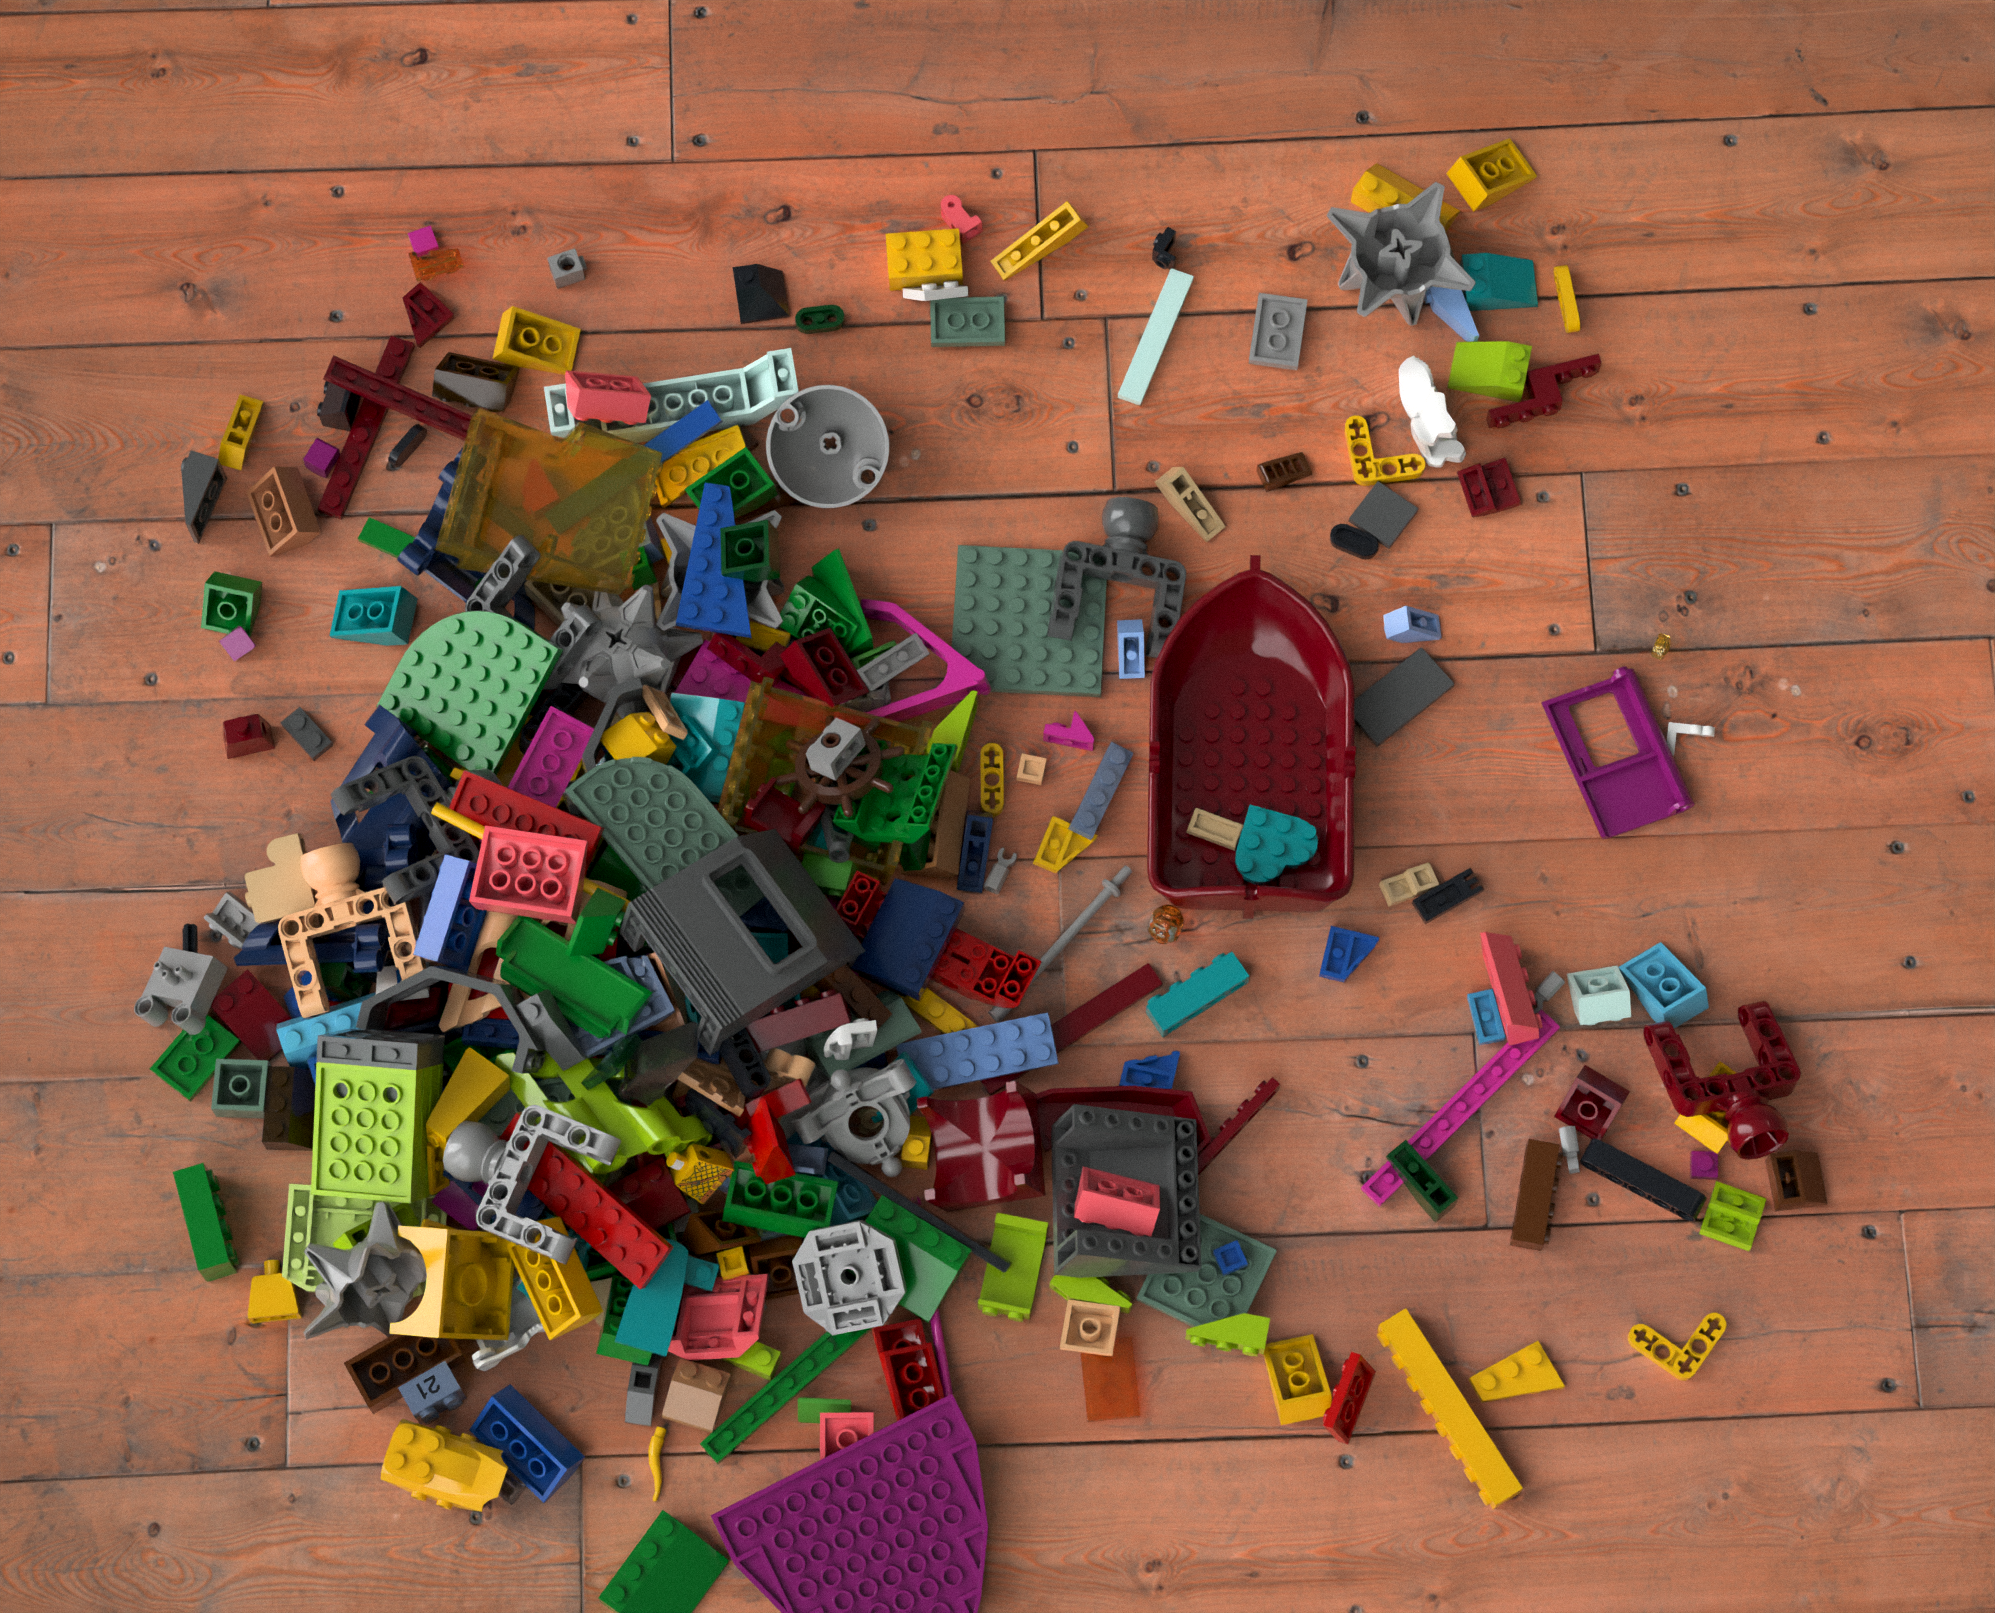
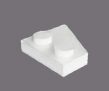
(933, 292)

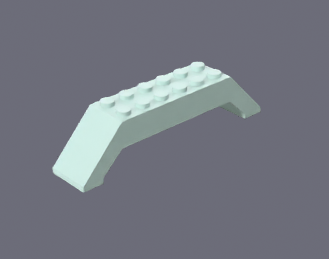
(736, 395)

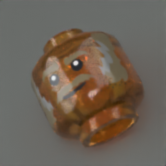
(1166, 924)

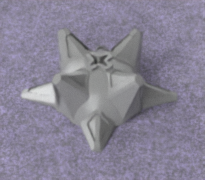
(1399, 254)
(680, 538)
(627, 647)
(369, 1280)

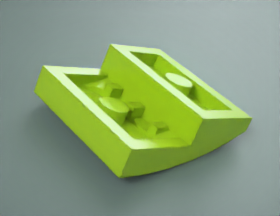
(1732, 1216)

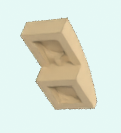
(1409, 884)

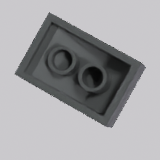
(202, 485)

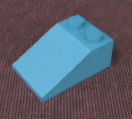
(1665, 986)

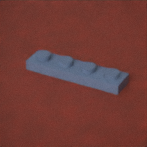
(1100, 791)

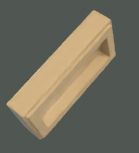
(1215, 829)

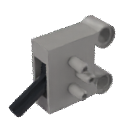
(184, 982)

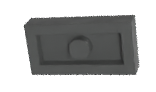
(306, 734)

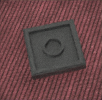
(1383, 514)

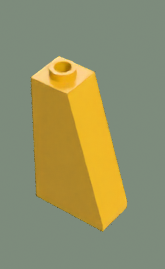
(467, 1097)

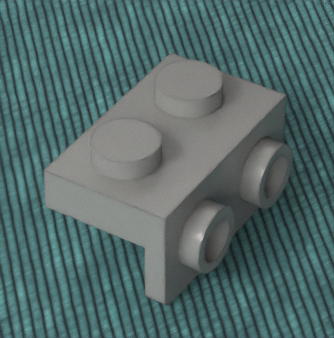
(232, 919)

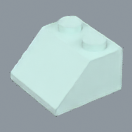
(1599, 995)

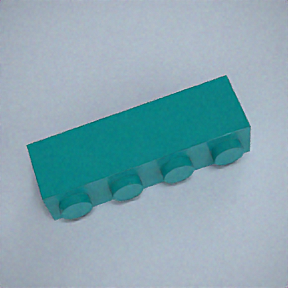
(1197, 993)

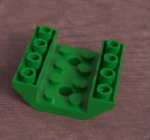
(911, 799)

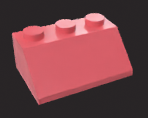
(606, 397)
(1117, 1202)

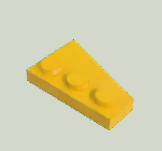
(1518, 1374)

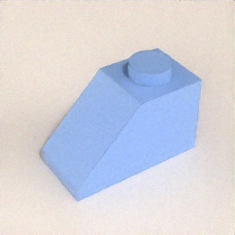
(1411, 625)
(1130, 649)

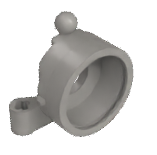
(857, 1088)

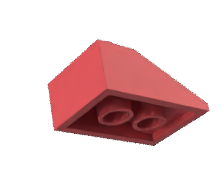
(843, 1429)

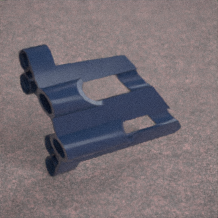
(363, 944)

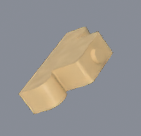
(281, 888)

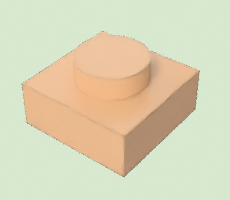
(1031, 769)

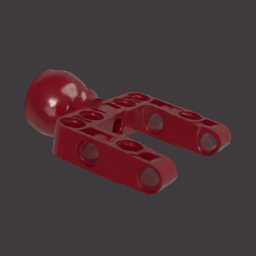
(1753, 1125)

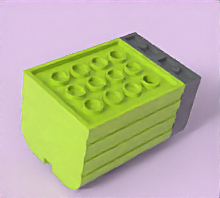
(374, 1112)

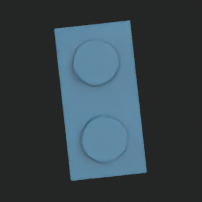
(1486, 1017)

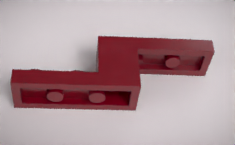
(1543, 391)
(751, 664)

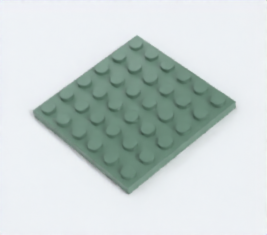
(1005, 617)

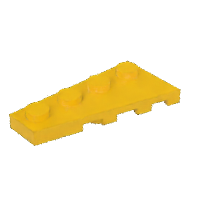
(696, 462)

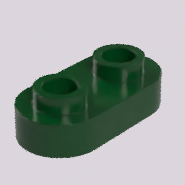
(819, 317)

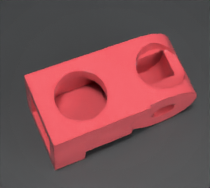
(956, 217)

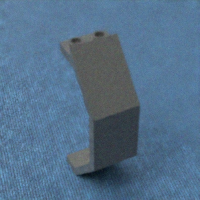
(620, 695)
(529, 1052)

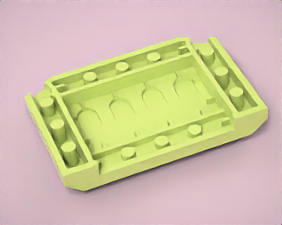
(323, 1220)

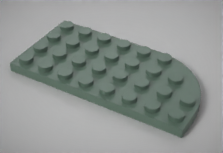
(659, 823)

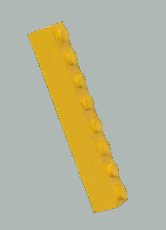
(1449, 1409)

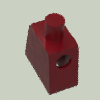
(247, 736)

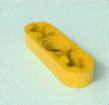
(1566, 299)
(998, 762)

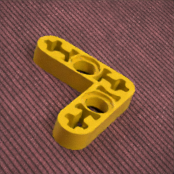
(1375, 466)
(1677, 1355)

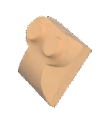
(1090, 1327)

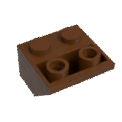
(1795, 1180)

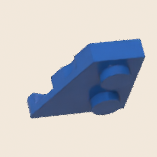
(1151, 1071)

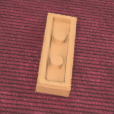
(664, 712)

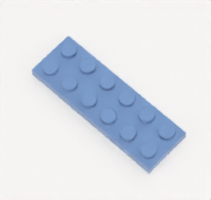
(984, 1051)

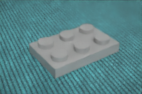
(1278, 331)

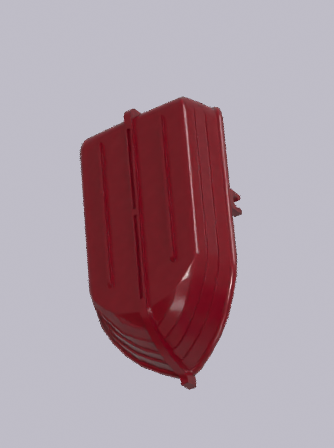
(1246, 713)

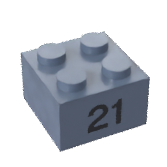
(432, 1393)

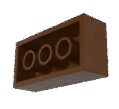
(396, 1362)

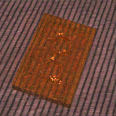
(1111, 1383)

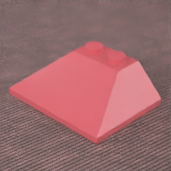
(719, 1321)

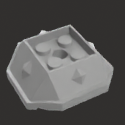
(827, 1292)

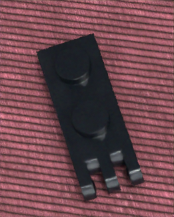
(1447, 896)

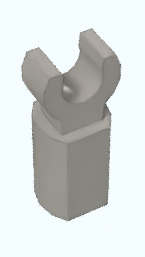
(999, 872)
(1547, 989)
(1570, 1147)

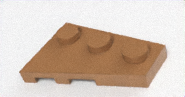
(715, 1084)

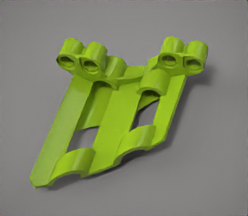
(640, 1129)

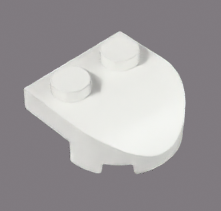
(850, 1036)

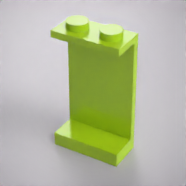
(1023, 1245)

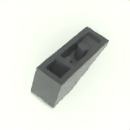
(551, 1029)

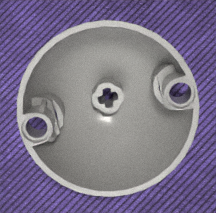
(811, 469)

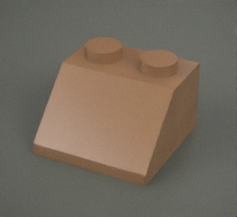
(696, 1395)

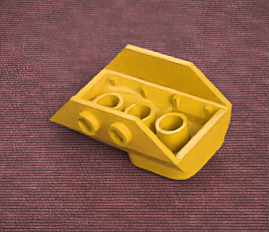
(443, 1466)

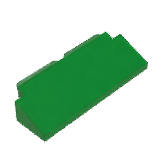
(582, 986)

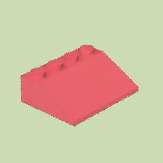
(530, 875)

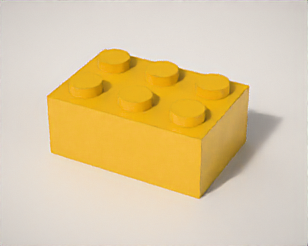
(923, 258)

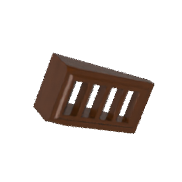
(1270, 484)

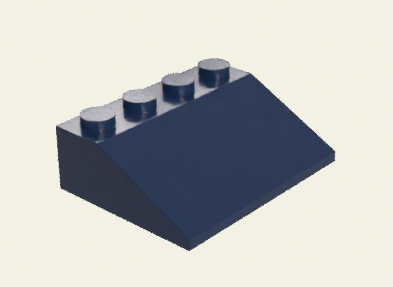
(908, 937)

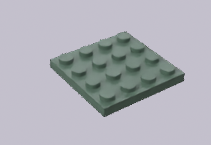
(1207, 1294)

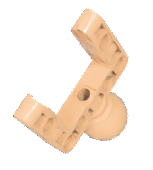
(341, 903)

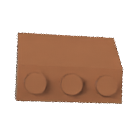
(283, 510)

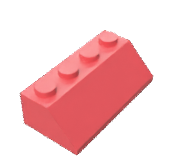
(1510, 988)

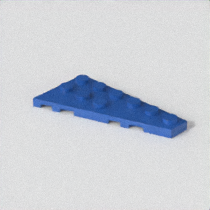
(707, 596)

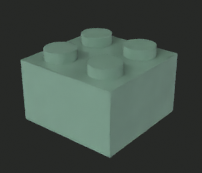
(240, 1088)

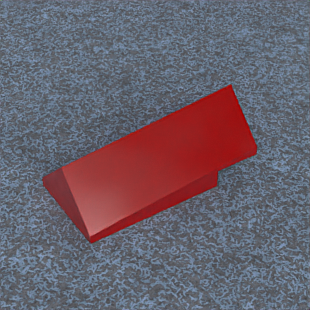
(908, 1366)

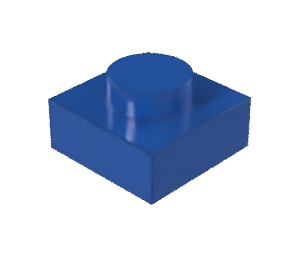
(1230, 1258)

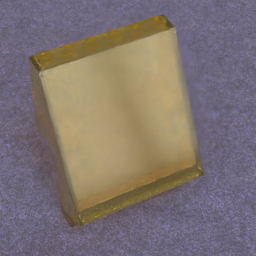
(570, 497)

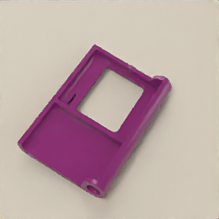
(1630, 789)

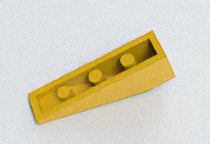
(1040, 241)

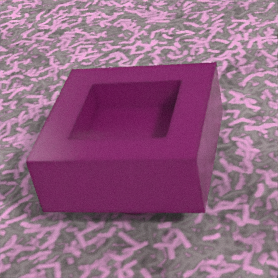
(1703, 1165)

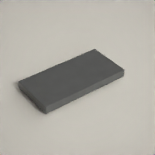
(1400, 696)

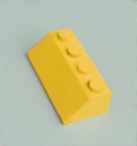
(1383, 188)
(557, 1290)

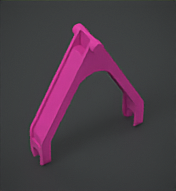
(960, 677)

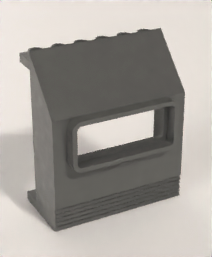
(714, 951)

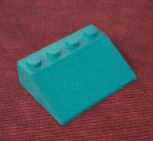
(720, 723)

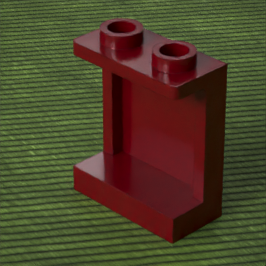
(780, 812)

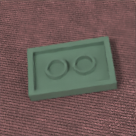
(967, 322)

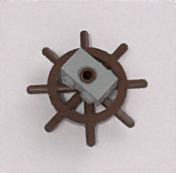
(835, 757)

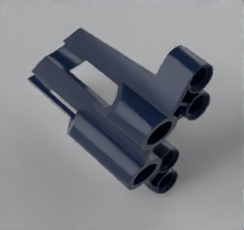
(422, 557)
(390, 744)

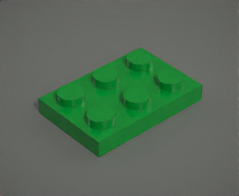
(192, 1058)

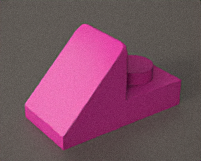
(1076, 736)

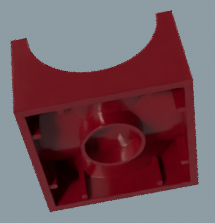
(985, 1149)

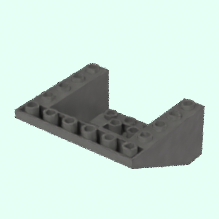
(1136, 1147)

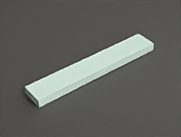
(1155, 337)

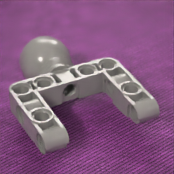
(478, 1155)

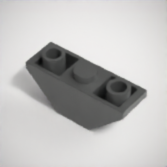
(643, 1391)

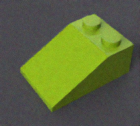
(1490, 369)
(956, 728)

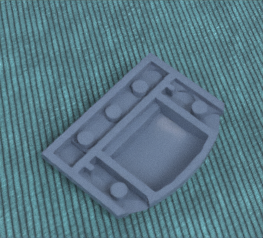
(655, 1011)

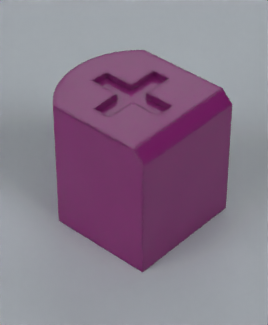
(321, 458)

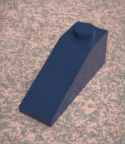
(974, 850)

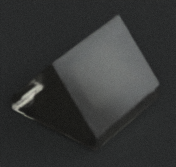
(511, 1488)

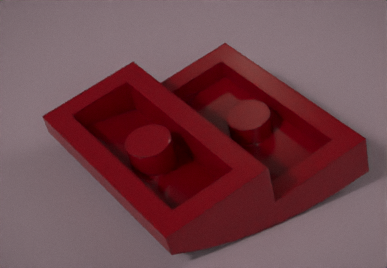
(1489, 488)

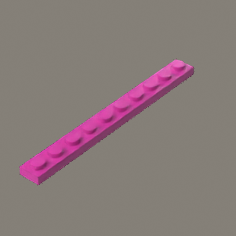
(1461, 1107)

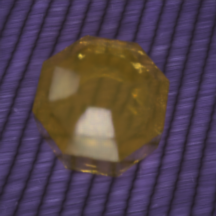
(1661, 646)

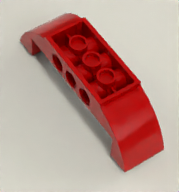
(967, 963)

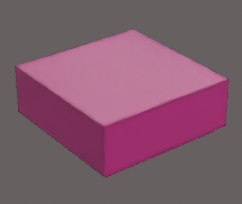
(423, 241)

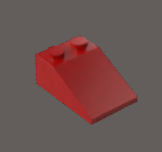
(769, 1145)

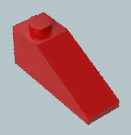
(780, 1099)

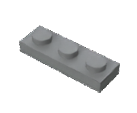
(893, 662)

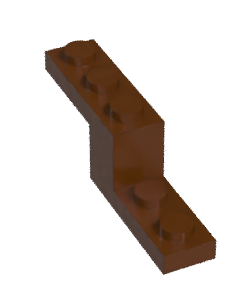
(856, 993)

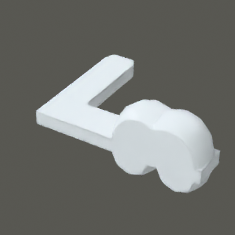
(1696, 730)

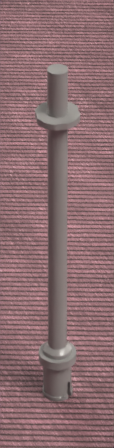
(1110, 888)

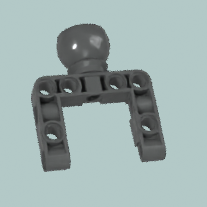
(1129, 527)
(503, 582)
(397, 779)

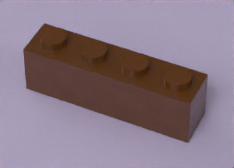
(1535, 1195)

